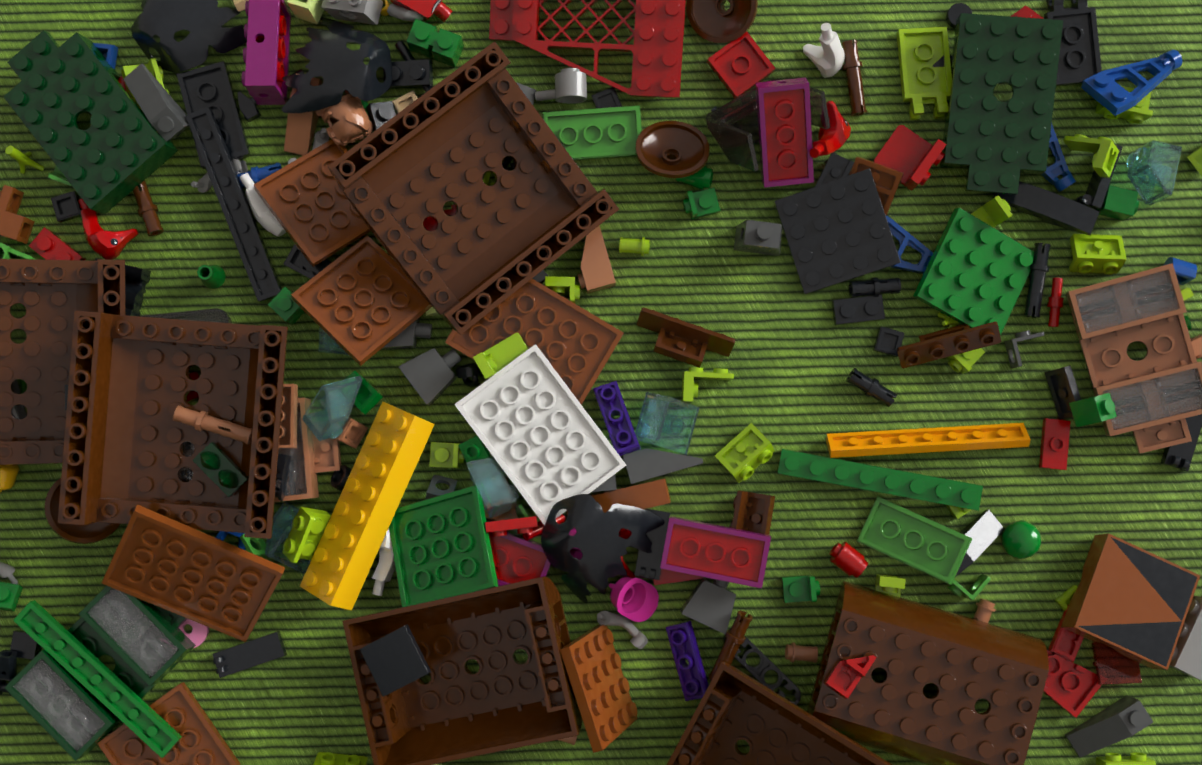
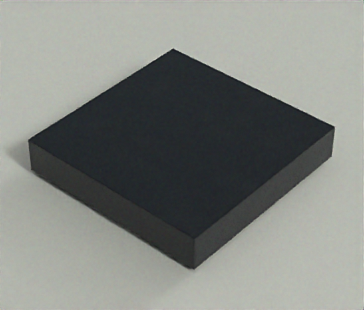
(395, 660)

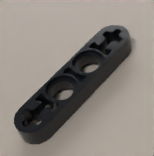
(762, 667)

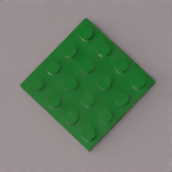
(974, 272)
(442, 547)

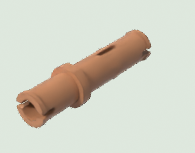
(203, 421)

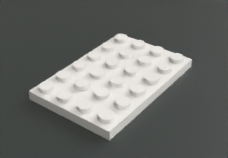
(539, 433)

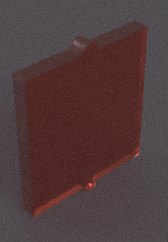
(1114, 667)

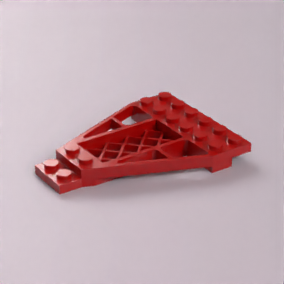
(656, 37)

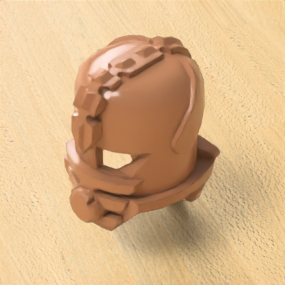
(346, 120)

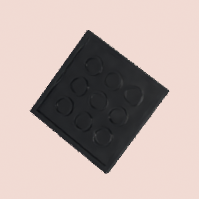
(837, 231)

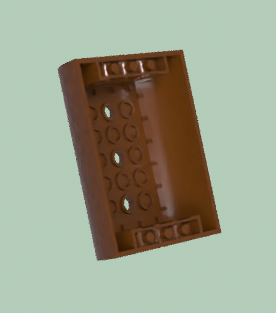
(938, 647)
(463, 710)
(774, 728)

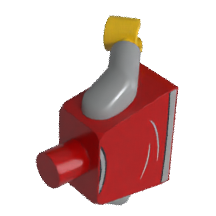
(416, 9)

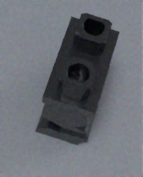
(135, 285)

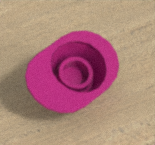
(634, 598)

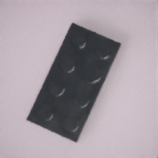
(213, 88)

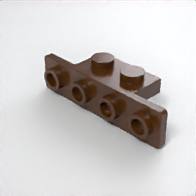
(682, 339)
(948, 343)

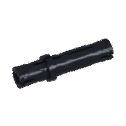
(1037, 280)

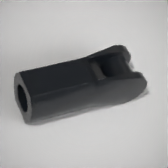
(282, 473)
(8, 668)

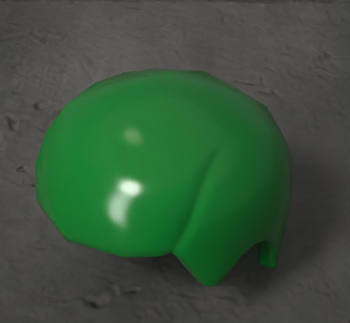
(1021, 539)

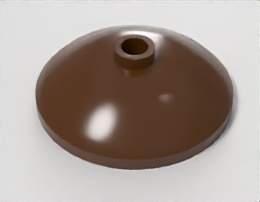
(721, 25)
(672, 149)
(74, 533)

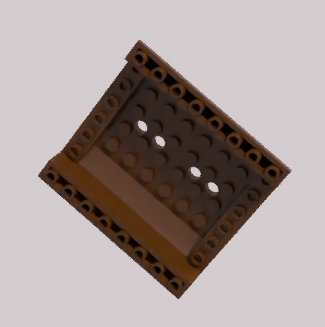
(438, 156)
(51, 295)
(122, 429)

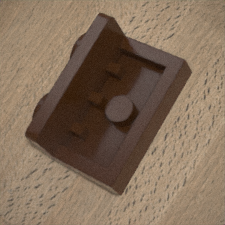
(753, 512)

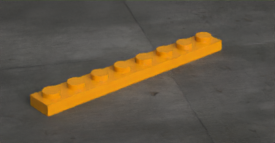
(927, 440)

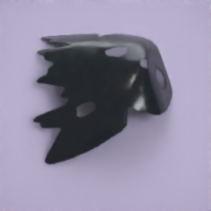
(199, 17)
(339, 67)
(596, 538)

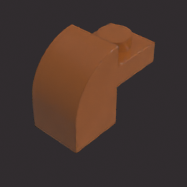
(13, 225)

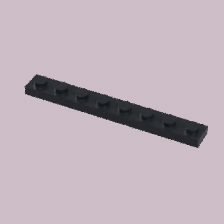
(234, 203)

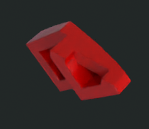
(847, 674)

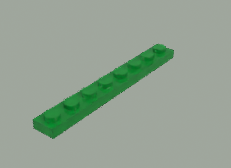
(880, 479)
(97, 678)

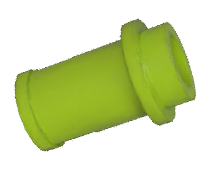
(636, 246)

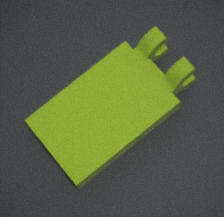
(919, 79)

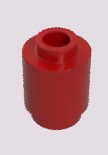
(848, 559)

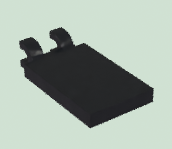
(1079, 41)

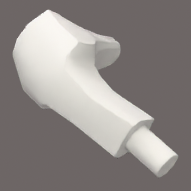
(828, 56)
(260, 209)
(385, 566)

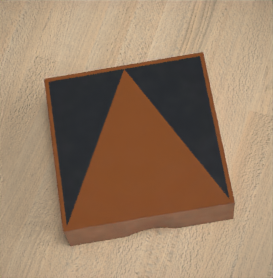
(1131, 601)

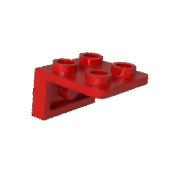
(910, 155)

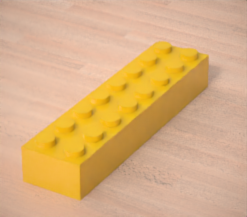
(366, 506)

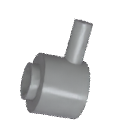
(569, 87)

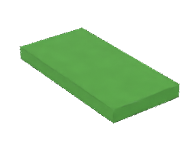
(597, 131)
(914, 540)

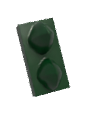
(220, 469)

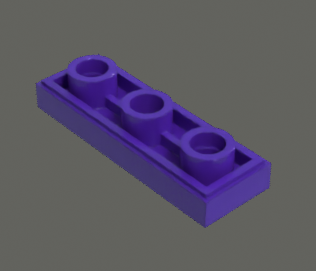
(620, 429)
(683, 646)

